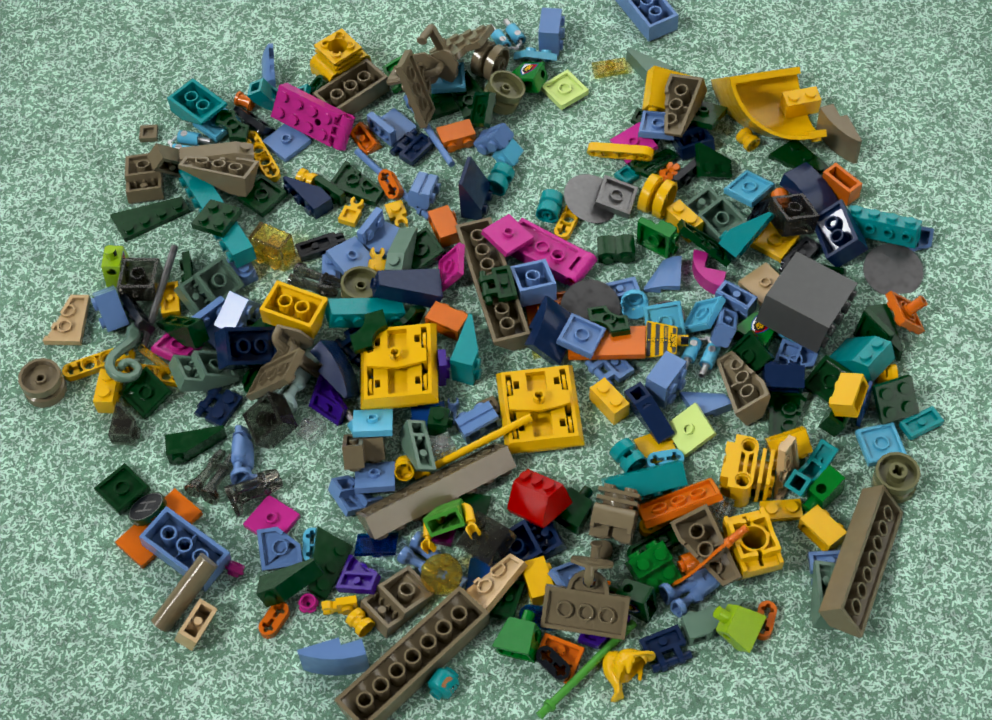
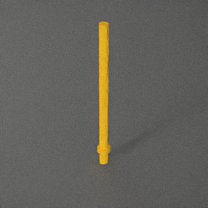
(477, 444)

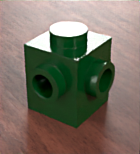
(439, 420)

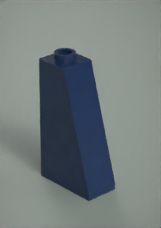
(408, 286)

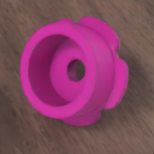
(235, 569)
(308, 598)

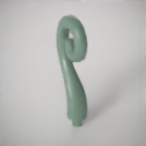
(131, 340)

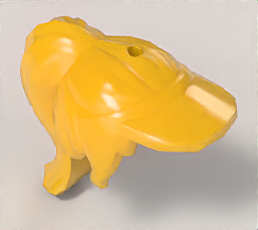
(622, 666)

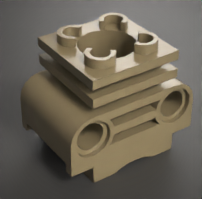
(615, 514)

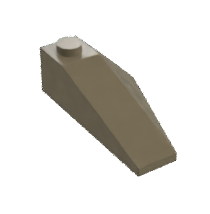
(682, 101)
(229, 150)
(228, 175)
(744, 387)
(701, 535)

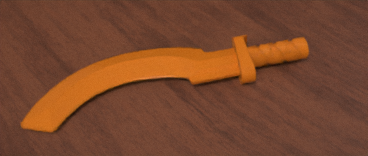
(728, 542)

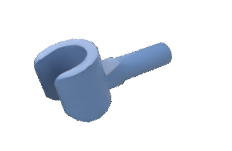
(453, 408)

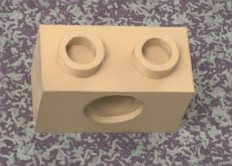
(195, 624)

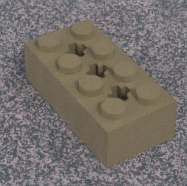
(355, 88)

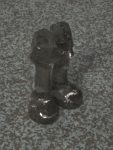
(326, 284)
(209, 492)
(242, 492)

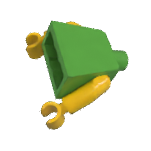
(447, 518)

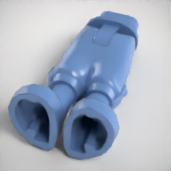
(242, 455)
(407, 556)
(698, 585)

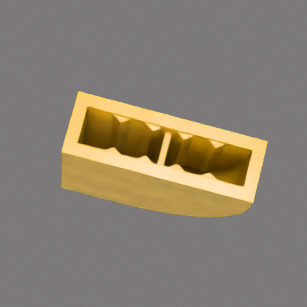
(655, 88)

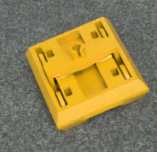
(397, 366)
(547, 405)

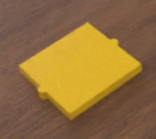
(648, 445)

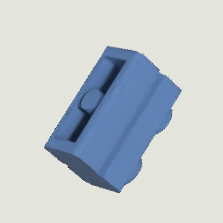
(493, 139)
(423, 190)
(737, 299)
(724, 328)
(477, 421)

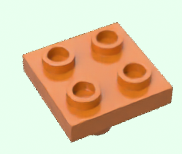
(906, 311)

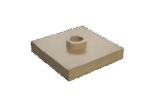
(759, 281)

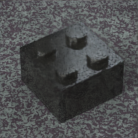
(793, 215)
(139, 278)
(270, 420)
(491, 544)

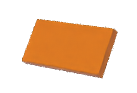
(620, 347)
(679, 502)
(130, 540)

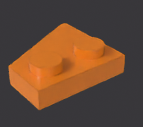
(568, 651)

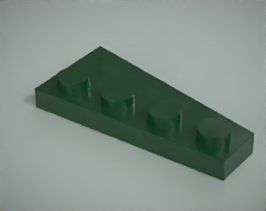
(142, 219)

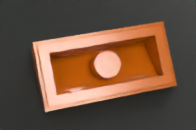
(365, 138)

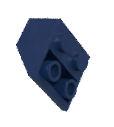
(784, 377)

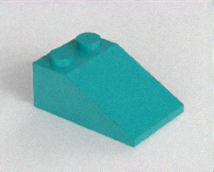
(195, 103)
(741, 237)
(865, 355)
(465, 357)

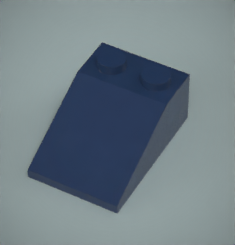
(474, 191)
(839, 234)
(244, 347)

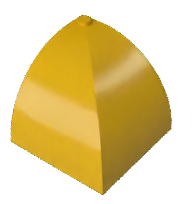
(755, 103)

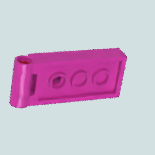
(312, 116)
(566, 261)

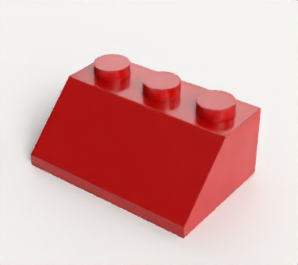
(537, 498)

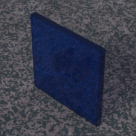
(376, 548)

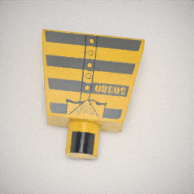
(662, 338)

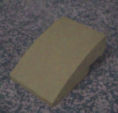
(840, 133)
(141, 180)
(396, 601)

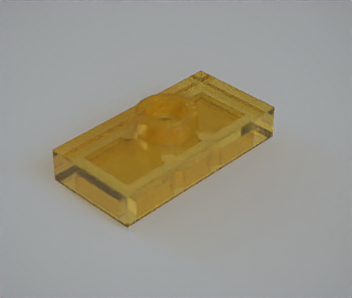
(609, 68)

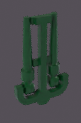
(640, 168)

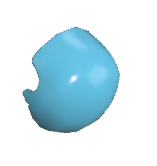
(634, 299)

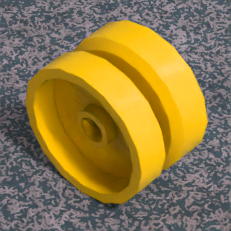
(657, 195)

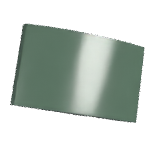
(715, 212)
(208, 284)
(200, 372)

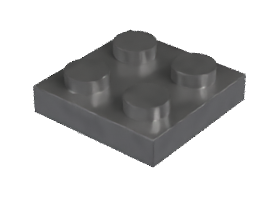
(616, 196)

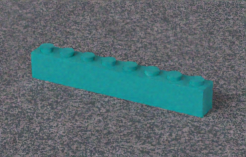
(235, 242)

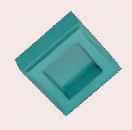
(626, 175)

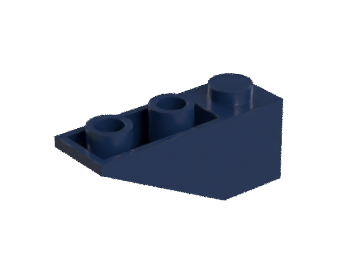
(311, 197)
(648, 412)

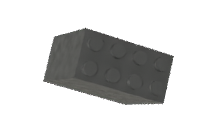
(807, 302)

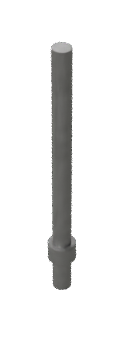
(159, 294)

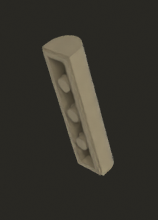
(184, 593)

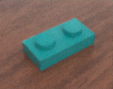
(921, 423)

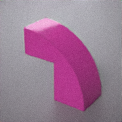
(707, 278)

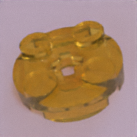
(445, 563)

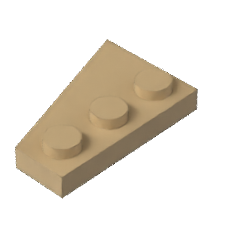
(71, 323)
(786, 463)
(497, 582)

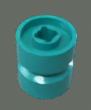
(500, 178)
(549, 206)
(626, 455)

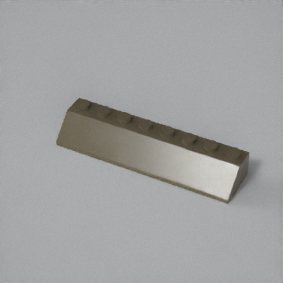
(504, 319)
(436, 489)
(861, 561)
(414, 658)

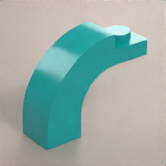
(264, 94)
(817, 462)

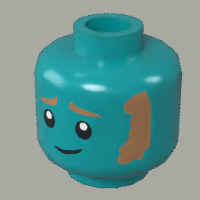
(443, 683)

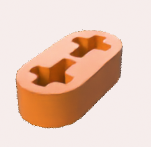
(393, 182)
(768, 621)
(277, 623)

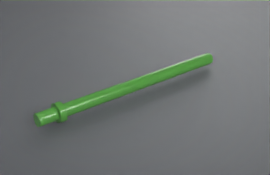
(550, 705)

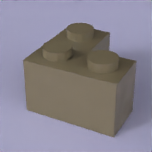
(360, 450)

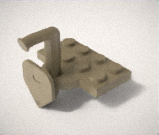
(455, 47)
(416, 75)
(288, 358)
(586, 607)

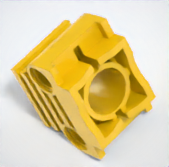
(336, 55)
(744, 472)
(766, 556)

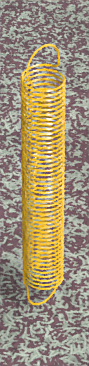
(156, 360)

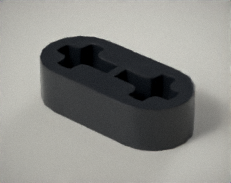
(557, 660)

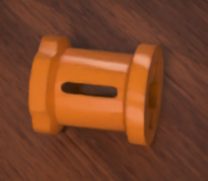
(244, 101)

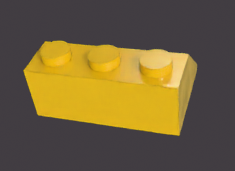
(294, 308)

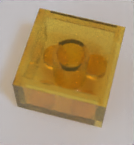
(272, 246)

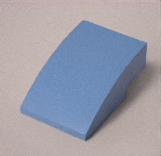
(334, 658)

